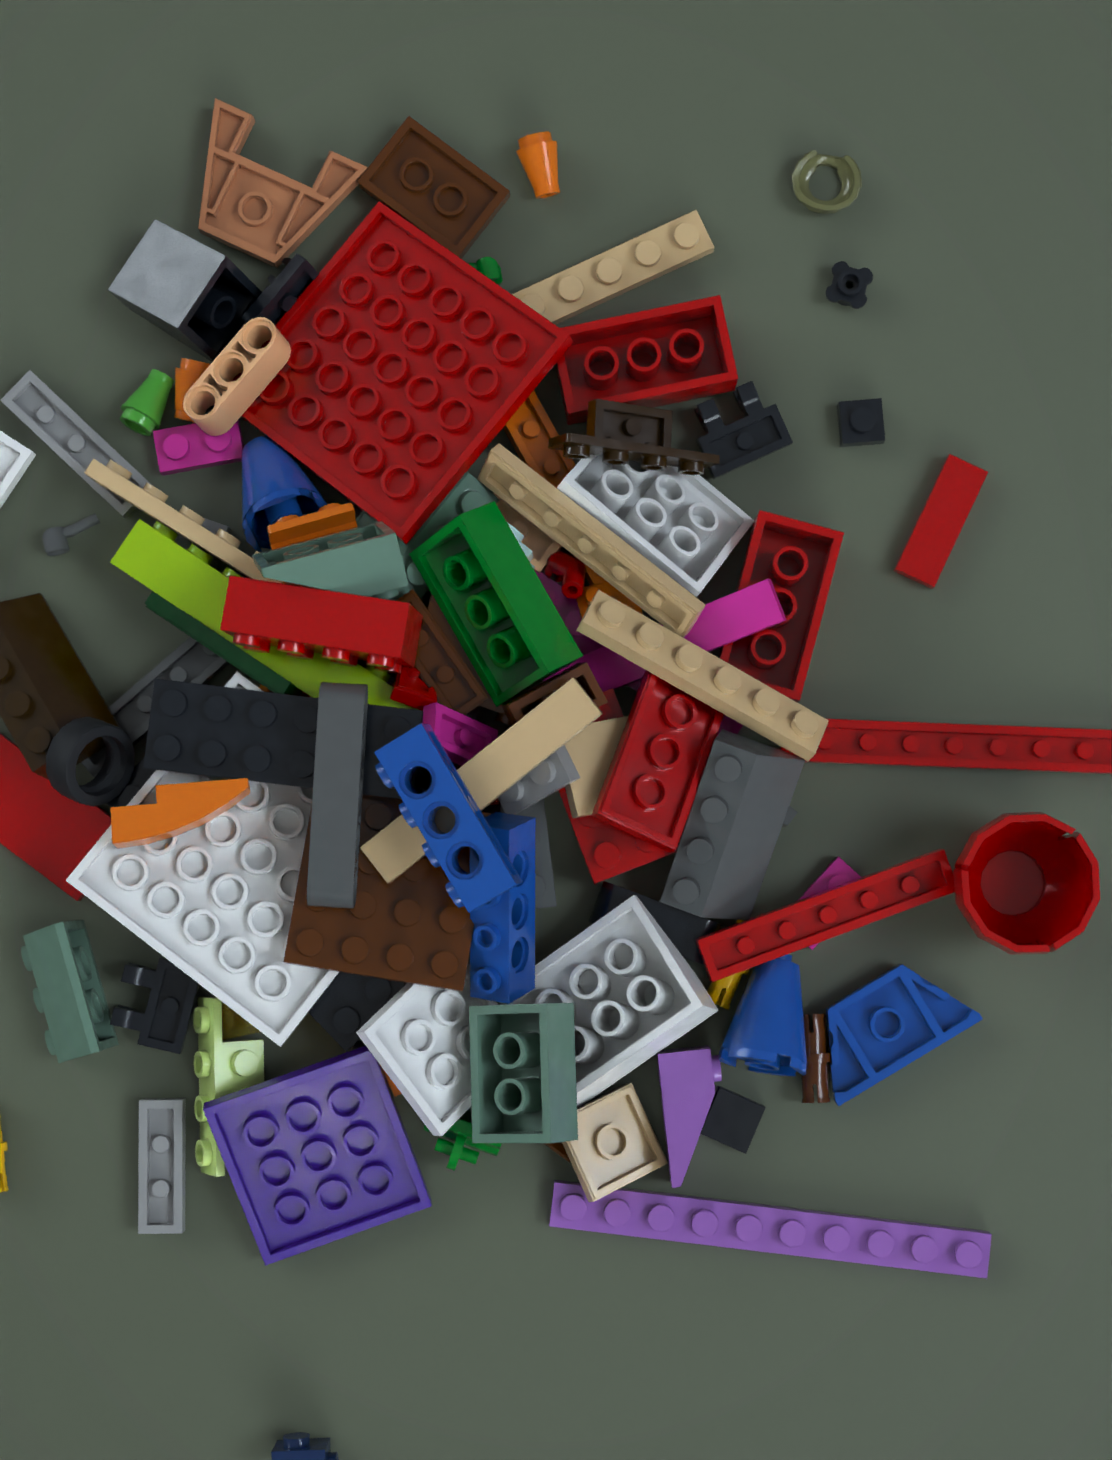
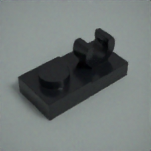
(283, 291)

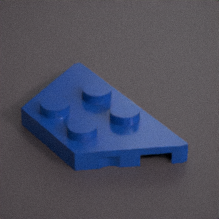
(888, 1028)

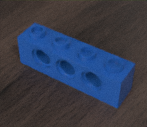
(423, 749)
(505, 927)

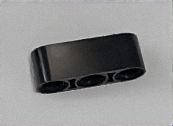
(677, 924)

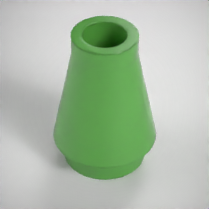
(147, 404)

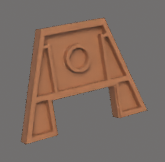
(257, 206)

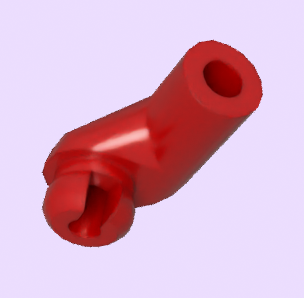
(569, 571)

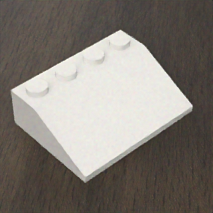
(662, 514)
(627, 994)

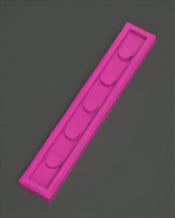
(718, 625)

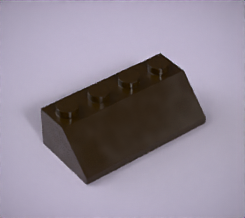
(43, 681)

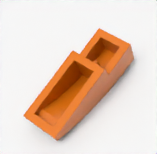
(177, 810)

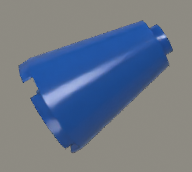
(272, 489)
(769, 1022)

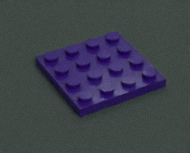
(317, 1154)

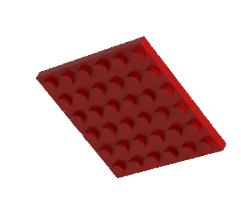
(401, 370)

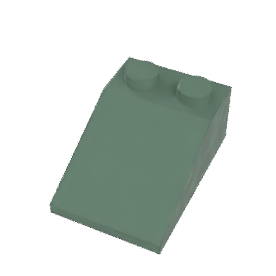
(350, 562)

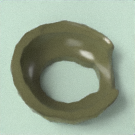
(847, 172)

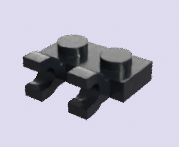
(746, 439)
(168, 1007)

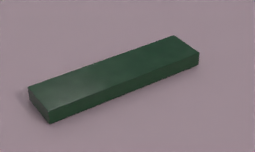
(220, 646)

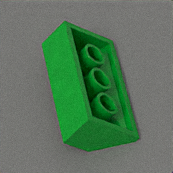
(495, 603)

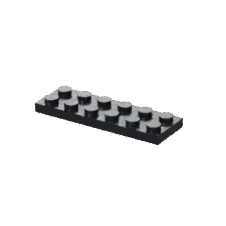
(255, 734)

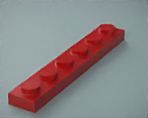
(826, 915)

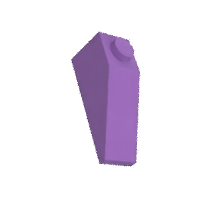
(686, 1097)

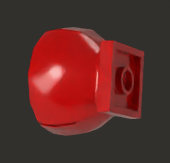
(1027, 883)

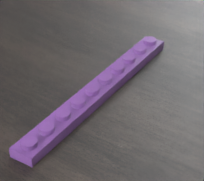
(774, 1229)

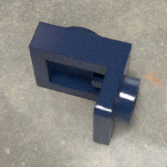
(300, 1447)

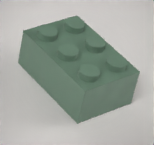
(523, 1073)

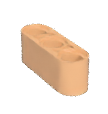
(238, 356)

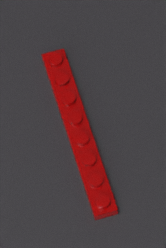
(965, 746)

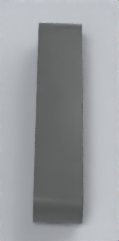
(337, 795)

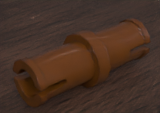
(816, 1061)

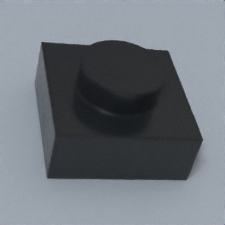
(861, 422)

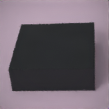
(732, 1119)

